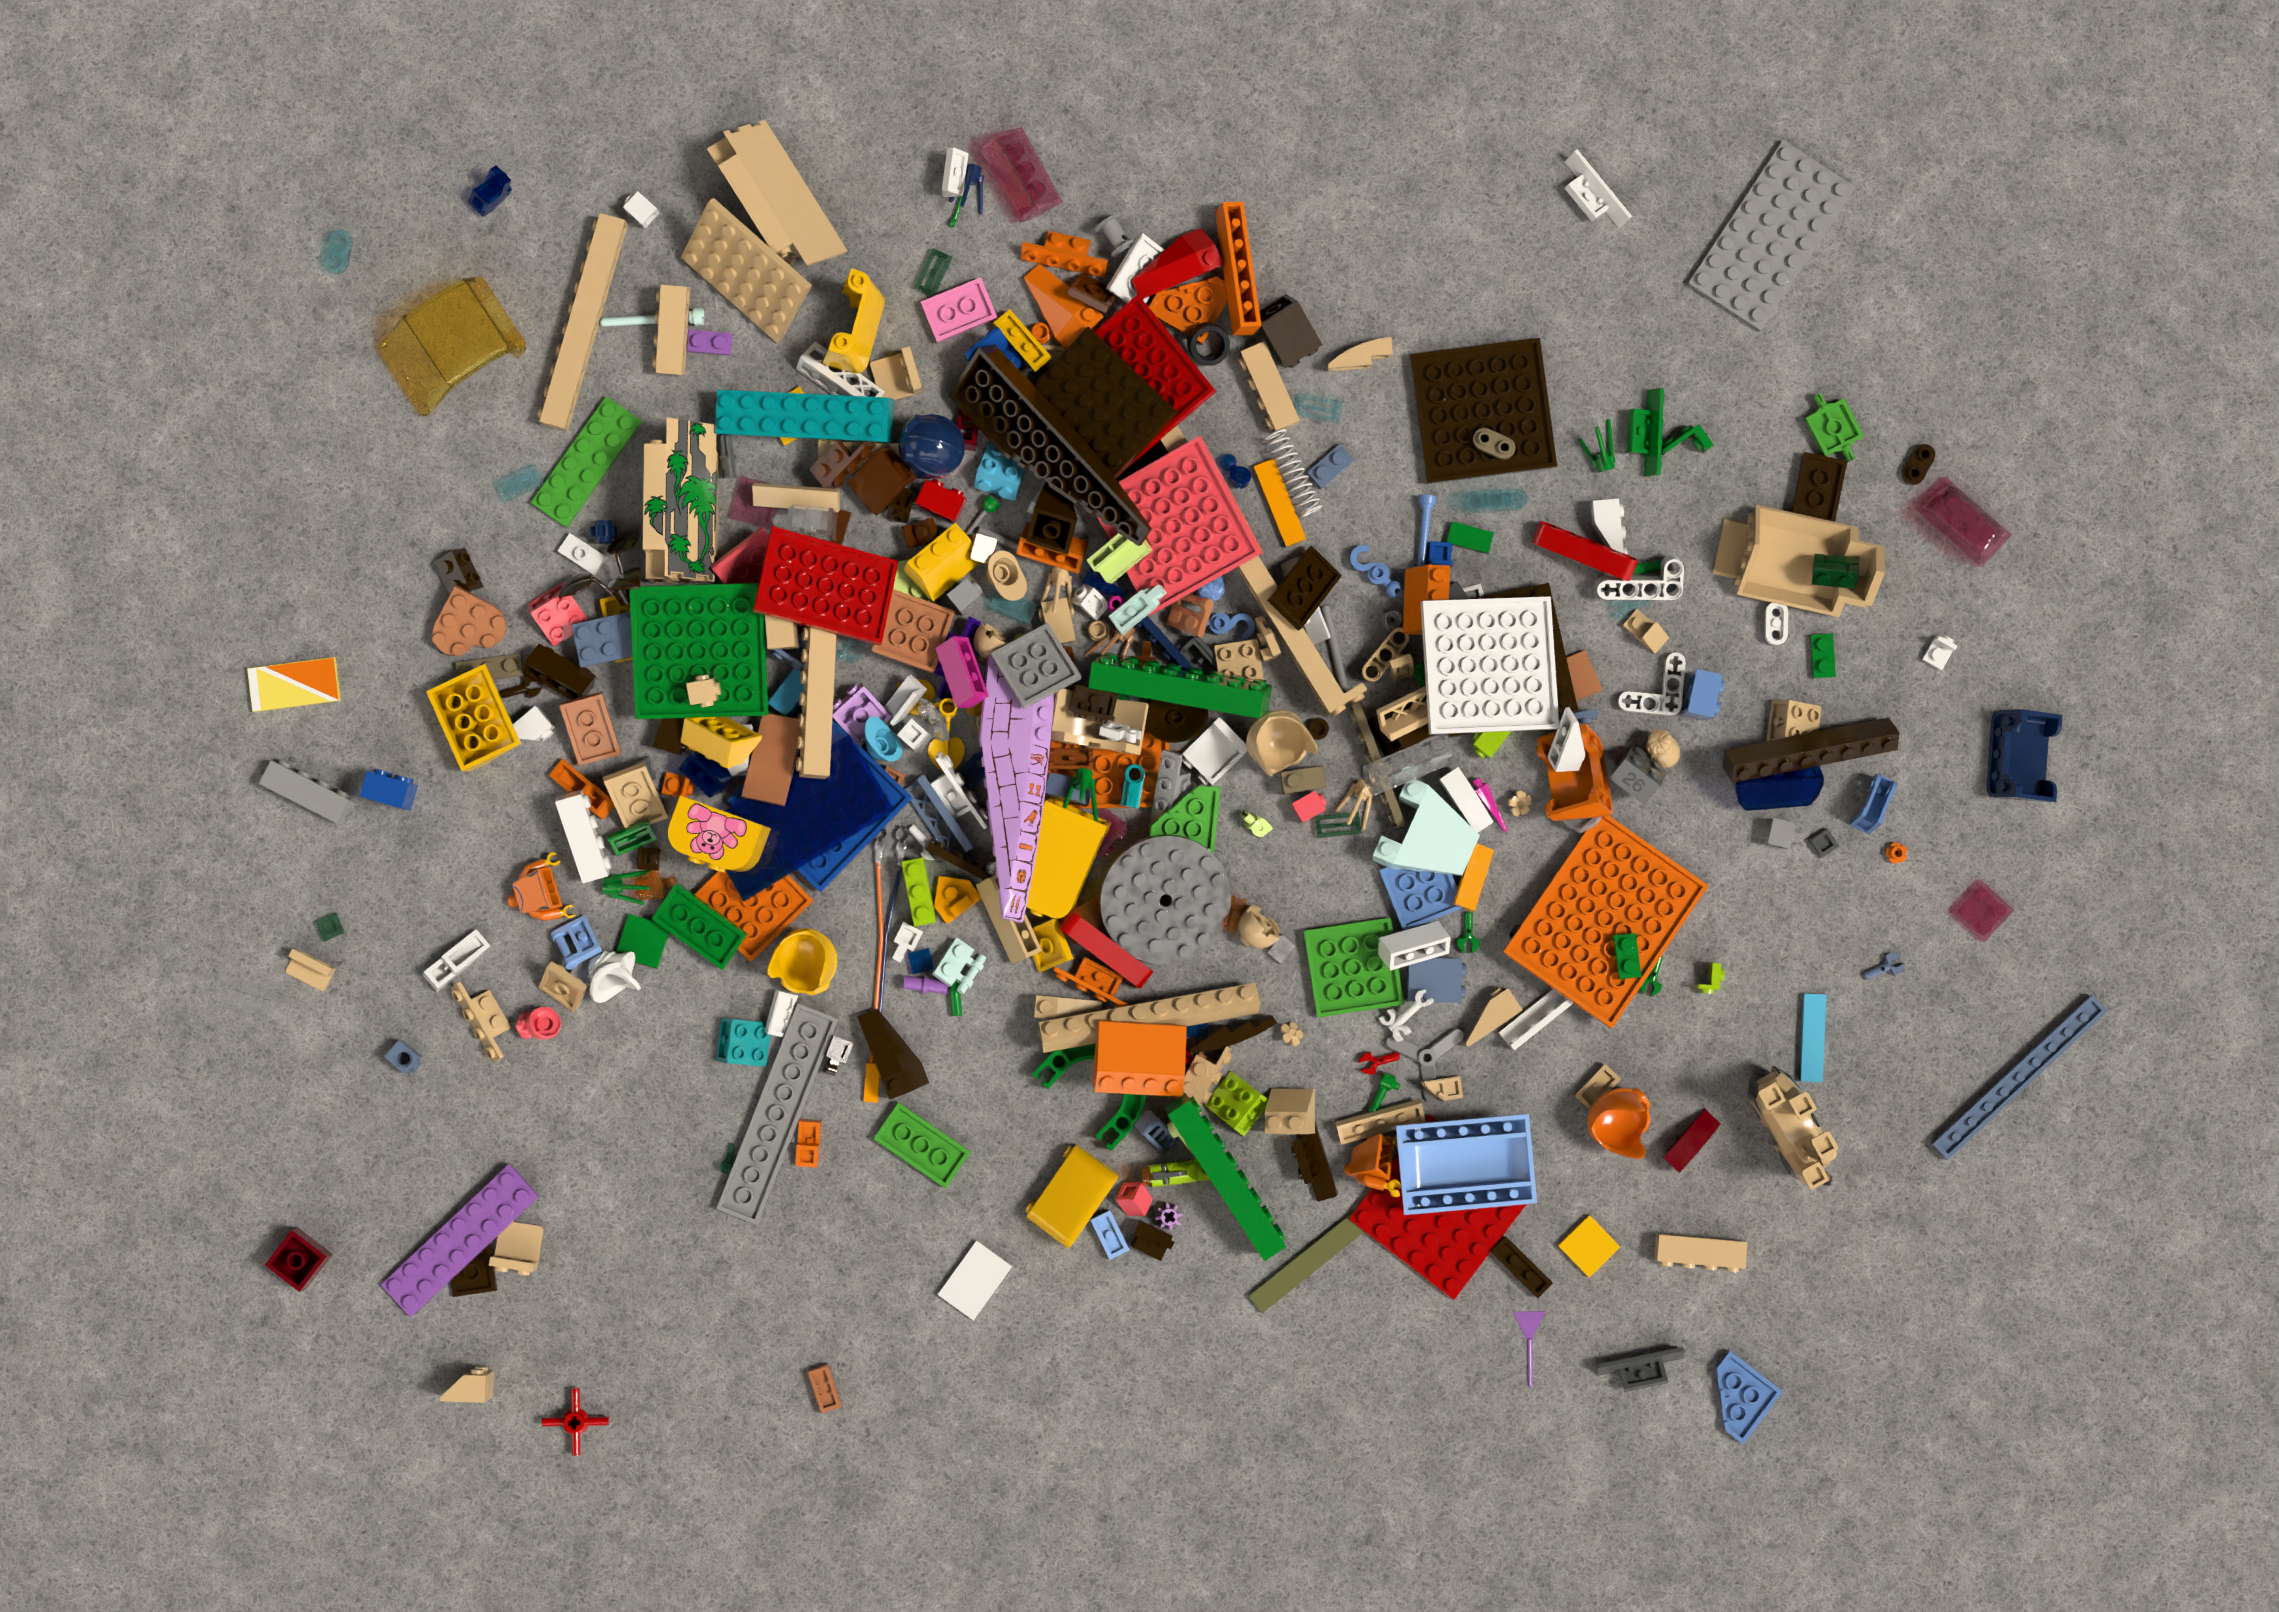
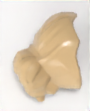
(1662, 748)

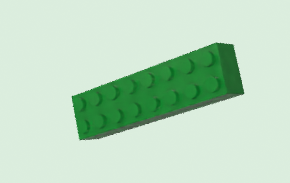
(1180, 685)
(1228, 1181)

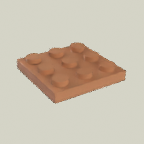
(914, 631)

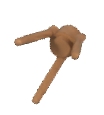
(1116, 637)

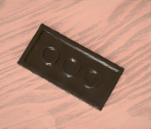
(1304, 588)

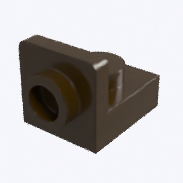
(901, 506)

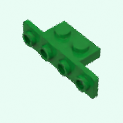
(1646, 432)

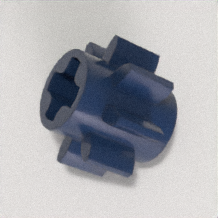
(603, 531)

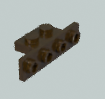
(1314, 1165)

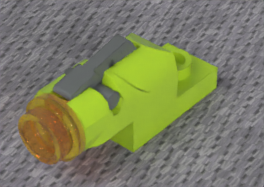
(1173, 1173)

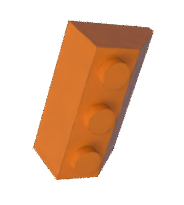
(1423, 584)

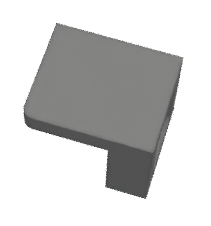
(1780, 833)

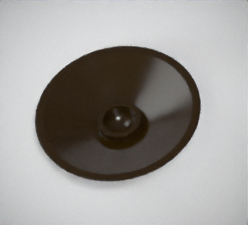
(1174, 721)

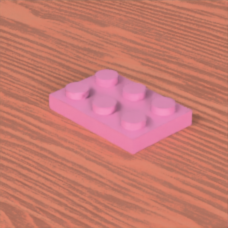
(959, 310)

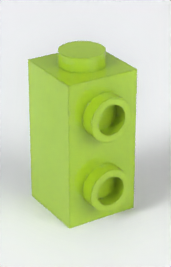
(1488, 742)

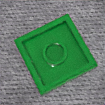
(645, 939)

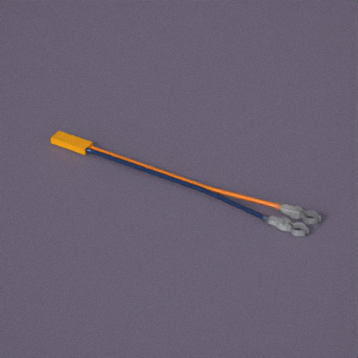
(872, 1078)

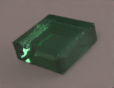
(330, 927)

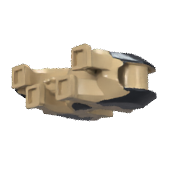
(1790, 1118)

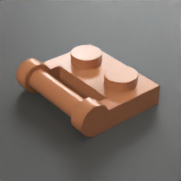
(1190, 620)

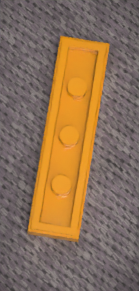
(1279, 503)

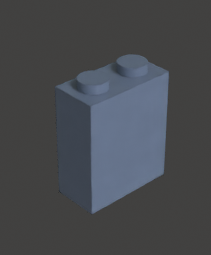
(1439, 978)

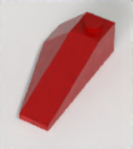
(1182, 261)

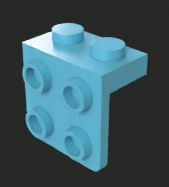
(998, 474)

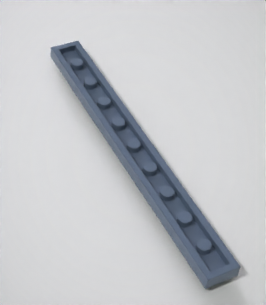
(2019, 1077)

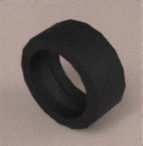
(1208, 360)

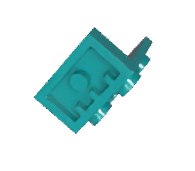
(743, 1042)

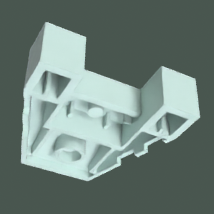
(1435, 840)

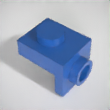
(1440, 553)

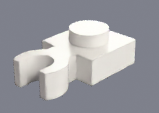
(1116, 731)

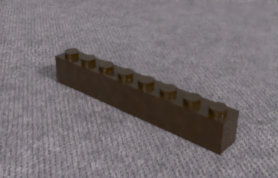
(1810, 750)

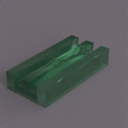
(918, 286)
(1335, 825)

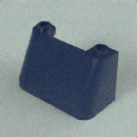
(2020, 755)

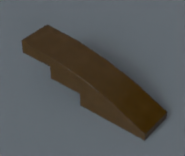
(1224, 1037)

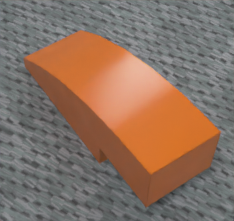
(573, 780)

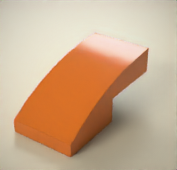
(808, 1143)

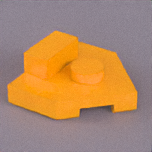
(954, 897)

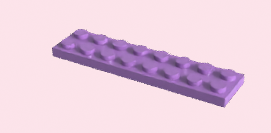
(460, 1240)

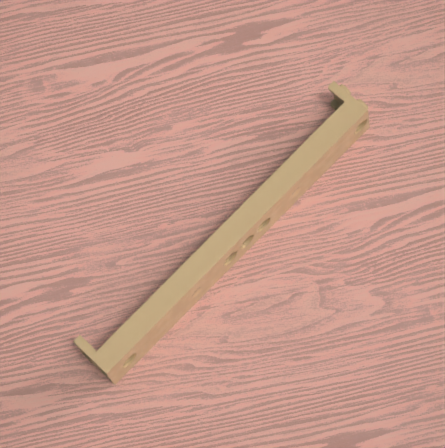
(1296, 642)

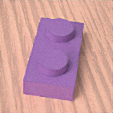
(709, 342)

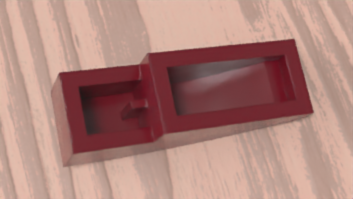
(1691, 1141)

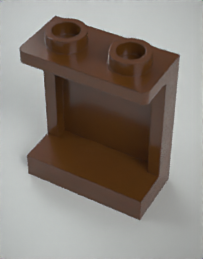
(881, 480)

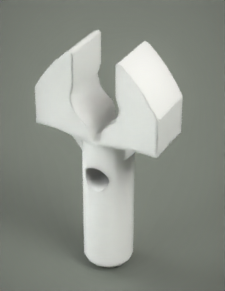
(918, 835)

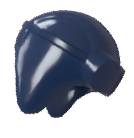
(931, 446)

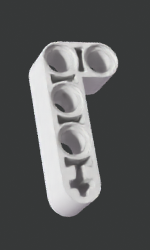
(1639, 582)

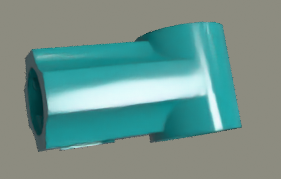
(1132, 789)

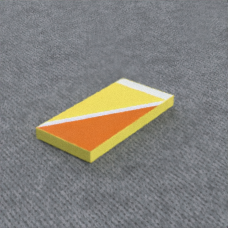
(294, 684)

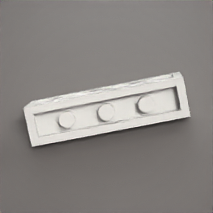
(833, 382)
(1534, 1019)

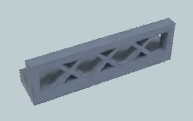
(941, 809)

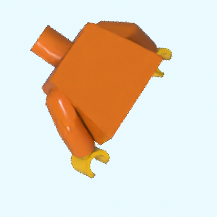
(1373, 1162)

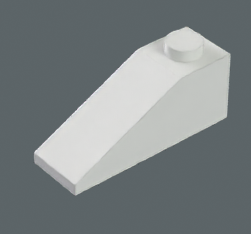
(1567, 747)

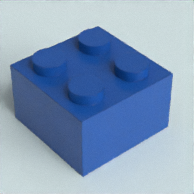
(387, 790)

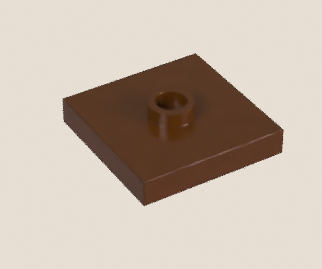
(1092, 293)

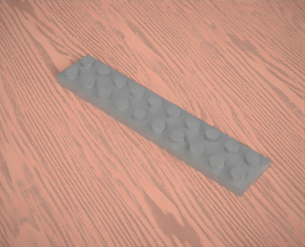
(777, 1114)

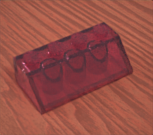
(1020, 174)

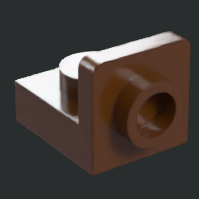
(920, 533)

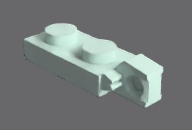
(1137, 608)

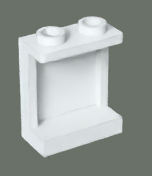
(1214, 752)

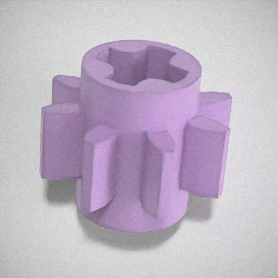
(1168, 1209)

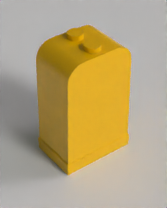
(1063, 857)

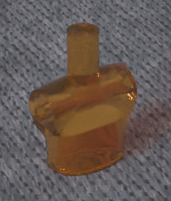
(656, 885)

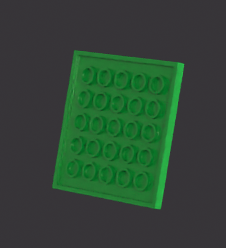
(696, 633)

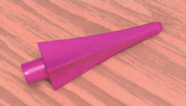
(1485, 795)

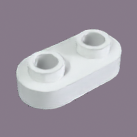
(1777, 624)

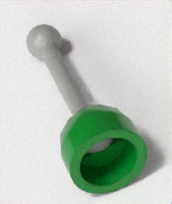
(989, 506)

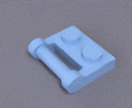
(583, 939)

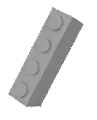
(306, 792)

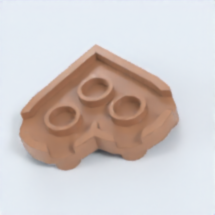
(467, 622)

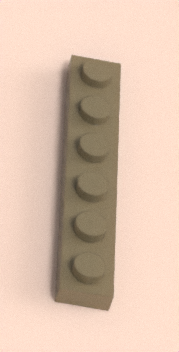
(1365, 736)

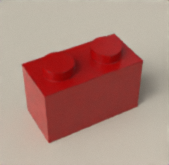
(940, 500)

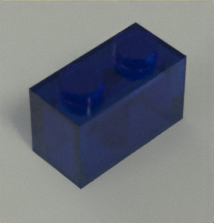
(705, 774)

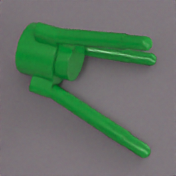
(1605, 460)
(1083, 781)
(613, 886)

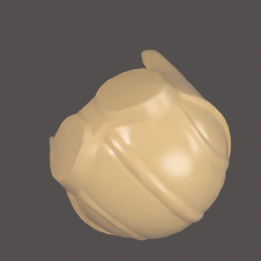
(1279, 741)

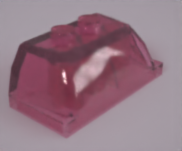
(1963, 522)

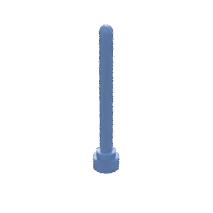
(1426, 504)

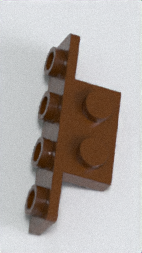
(838, 463)

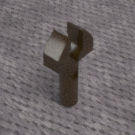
(522, 689)

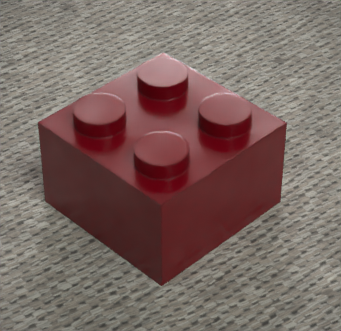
(298, 1259)

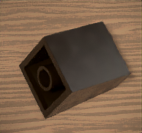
(1288, 331)
(1052, 521)
(1390, 747)

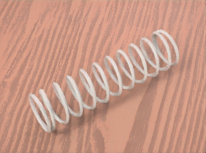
(1307, 511)

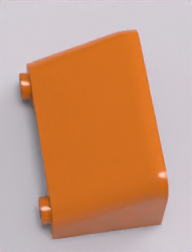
(1578, 792)

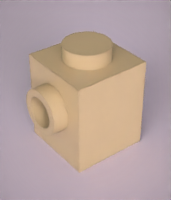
(703, 690)

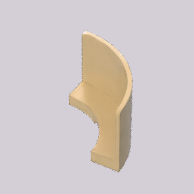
(1075, 730)

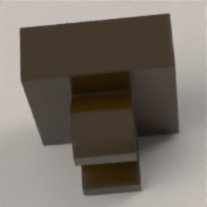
(648, 858)

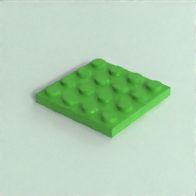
(1348, 970)

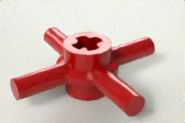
(581, 1415)

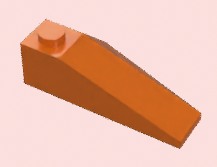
(1064, 313)

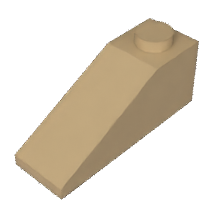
(1059, 1007)
(1495, 1013)

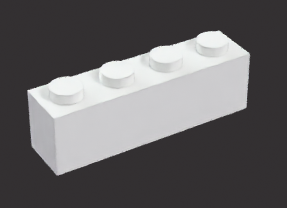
(582, 835)

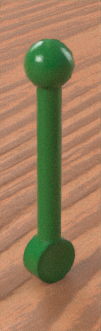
(954, 219)

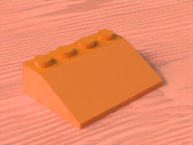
(1139, 1058)

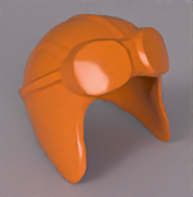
(1619, 1120)

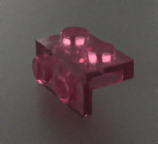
(1116, 831)

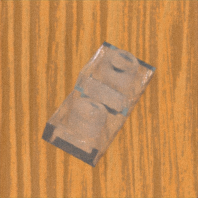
(930, 714)

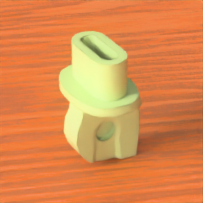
(1256, 823)

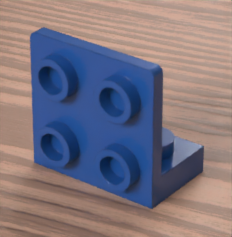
(996, 337)

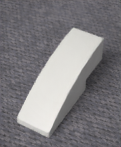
(1466, 800)
(456, 960)

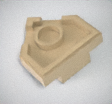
(1267, 639)

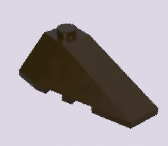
(894, 1060)

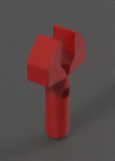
(1384, 1059)

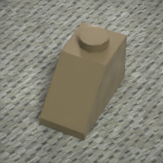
(1303, 780)

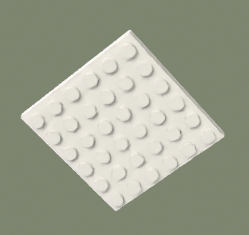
(1489, 665)

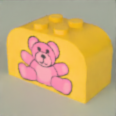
(716, 836)

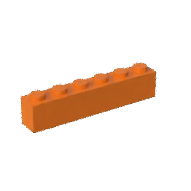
(1238, 268)

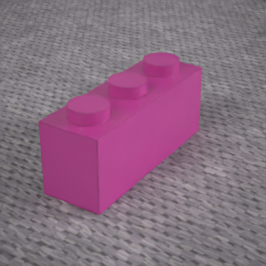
(962, 672)

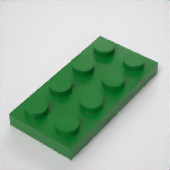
(699, 926)

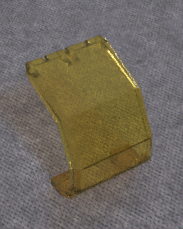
(448, 341)

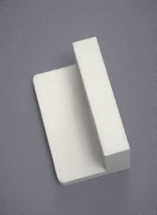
(954, 173)
(904, 699)

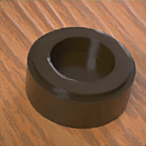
(1318, 728)

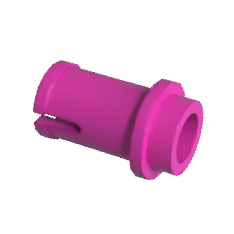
(1112, 600)

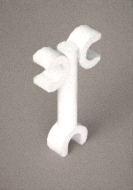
(1395, 1022)

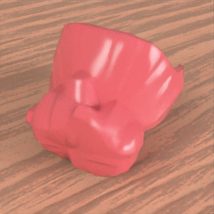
(540, 1023)

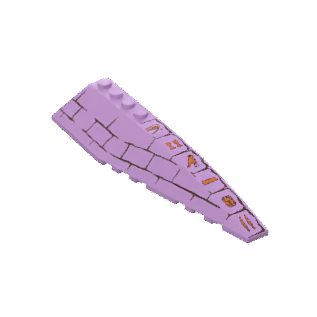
(1016, 770)

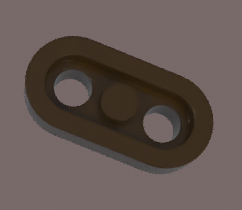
(1919, 464)

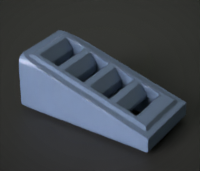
(1155, 1131)

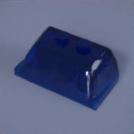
(1780, 790)

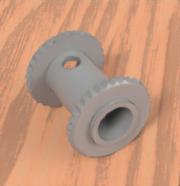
(1115, 234)

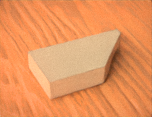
(1445, 1088)

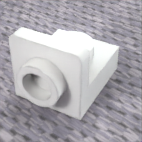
(1090, 601)
(1939, 651)

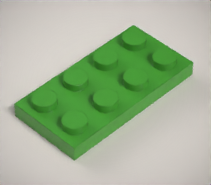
(922, 1145)

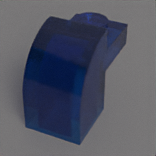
(491, 192)

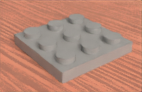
(1035, 666)

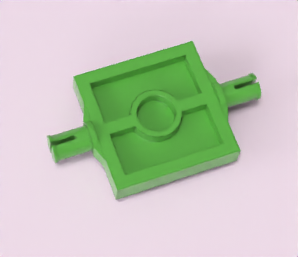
(1834, 427)

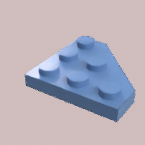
(1743, 1396)

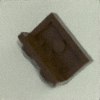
(458, 570)
(1093, 703)

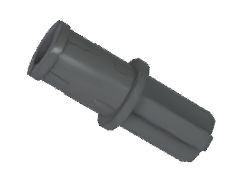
(727, 456)

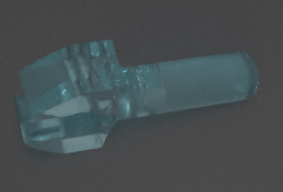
(1628, 607)
(844, 653)

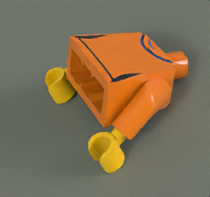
(537, 891)

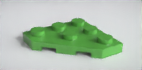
(1192, 817)

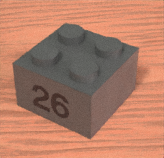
(1638, 774)

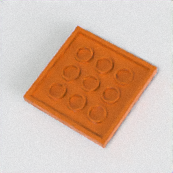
(761, 916)

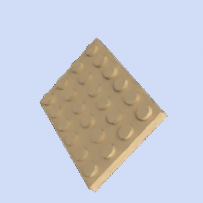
(745, 270)

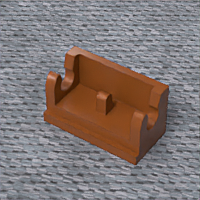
(1070, 758)

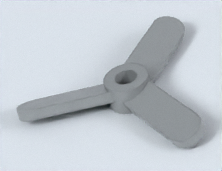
(1435, 1051)

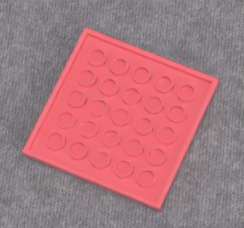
(1193, 523)

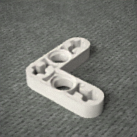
(1660, 700)

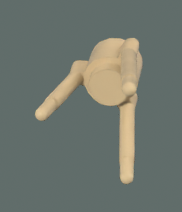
(1059, 578)
(1361, 793)

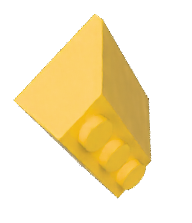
(942, 563)
(719, 739)

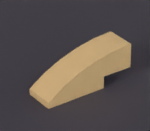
(1361, 355)

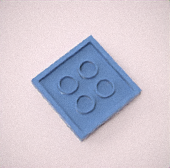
(1419, 895)

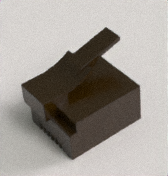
(1151, 1240)

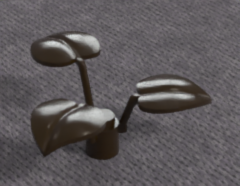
(617, 587)

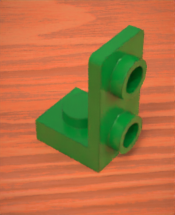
(1700, 439)

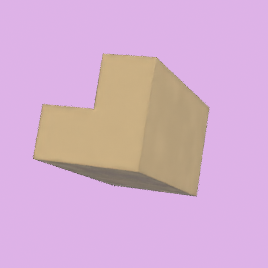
(781, 633)

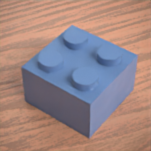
(1702, 695)

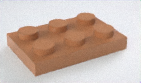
(590, 728)

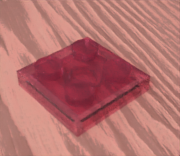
(1982, 911)

